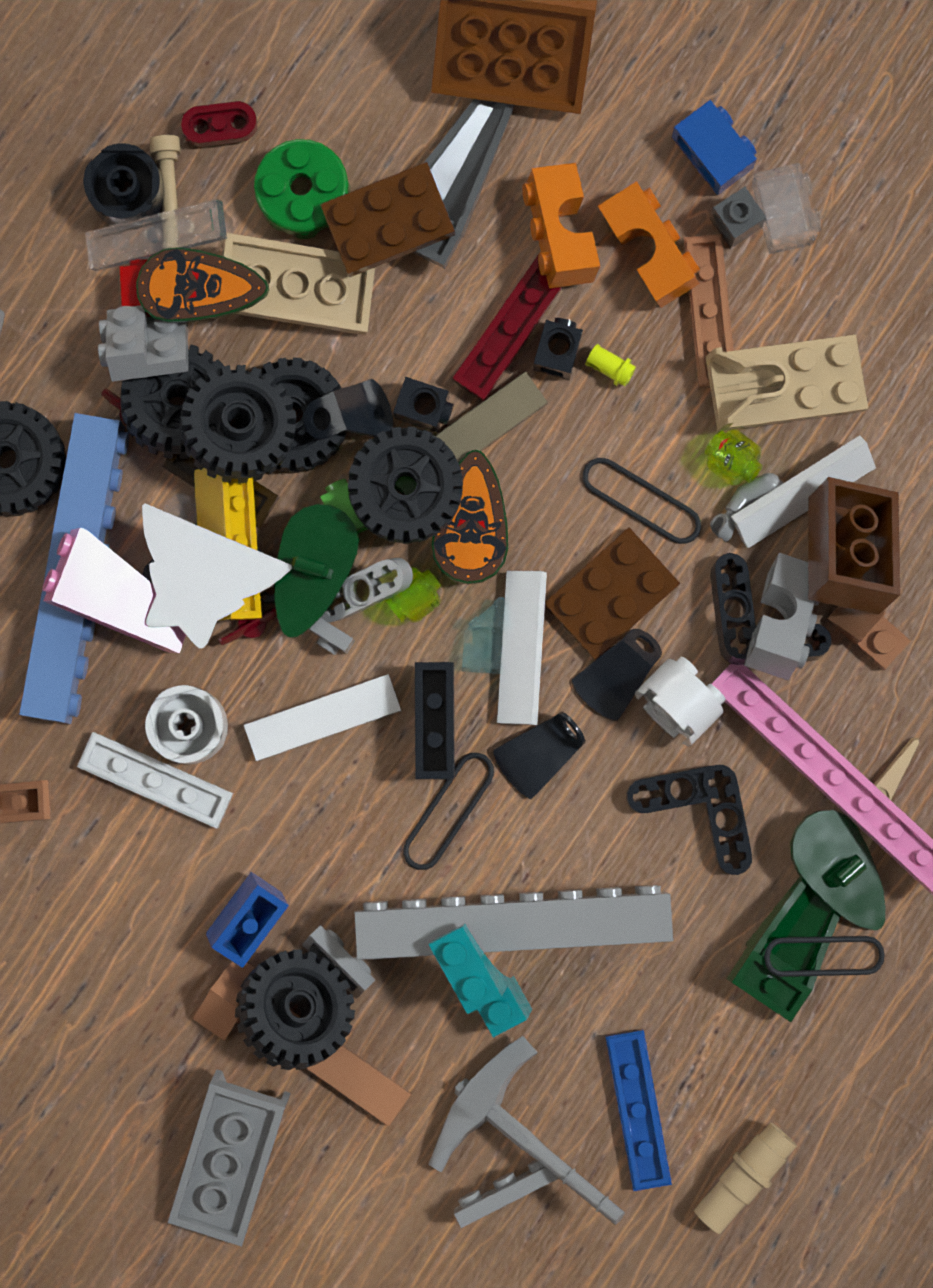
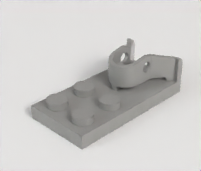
(227, 1160)

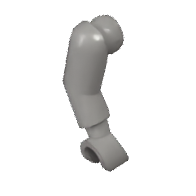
(744, 495)

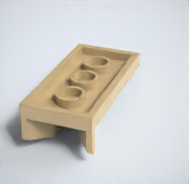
(304, 284)
(786, 382)

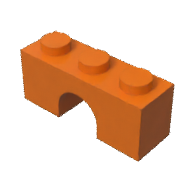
(633, 215)
(564, 255)

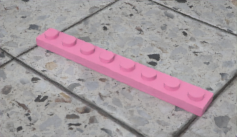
(829, 771)

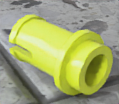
(611, 365)

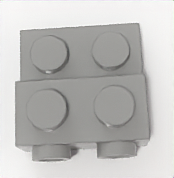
(141, 345)

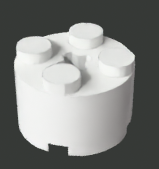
(681, 700)
(168, 713)

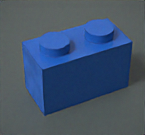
(715, 146)
(246, 919)

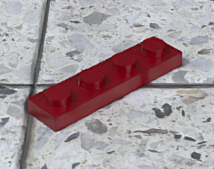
(506, 333)

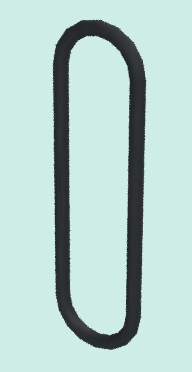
(635, 515)
(463, 818)
(824, 940)

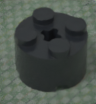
(108, 174)

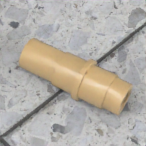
(745, 1177)

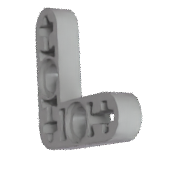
(378, 591)

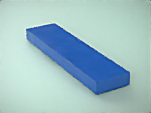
(638, 1110)

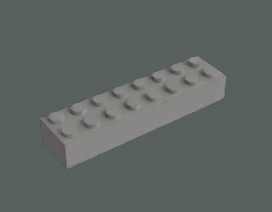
(518, 924)

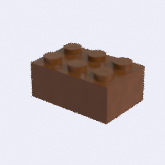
(853, 546)

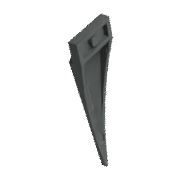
(461, 168)

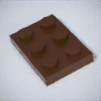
(388, 219)
(611, 593)

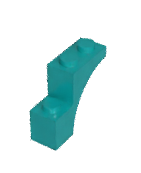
(479, 982)

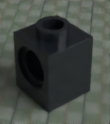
(553, 364)
(410, 393)

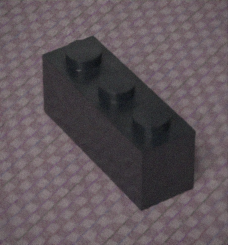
(434, 721)

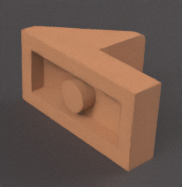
(870, 633)
(25, 801)

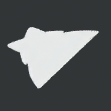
(200, 574)

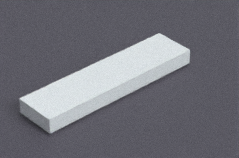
(791, 497)
(521, 647)
(322, 717)
(155, 780)

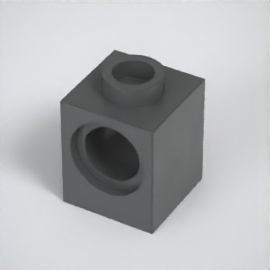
(737, 217)

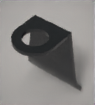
(352, 409)
(616, 675)
(539, 753)

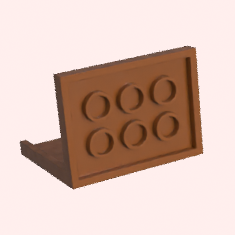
(515, 51)

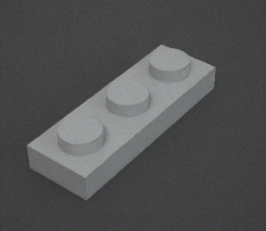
(506, 1190)

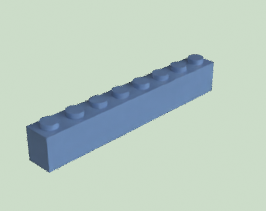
(83, 503)

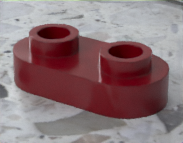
(219, 120)

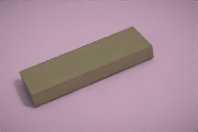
(494, 417)

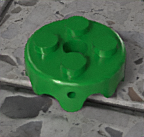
(295, 213)

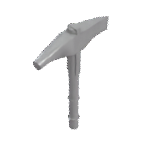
(480, 1103)

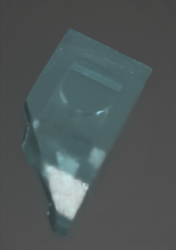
(484, 640)

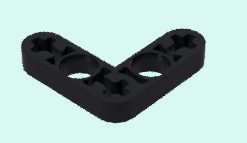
(741, 581)
(702, 793)

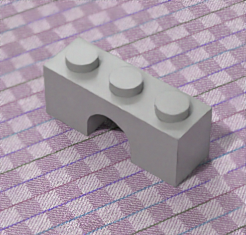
(779, 644)

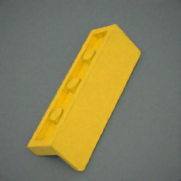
(230, 513)

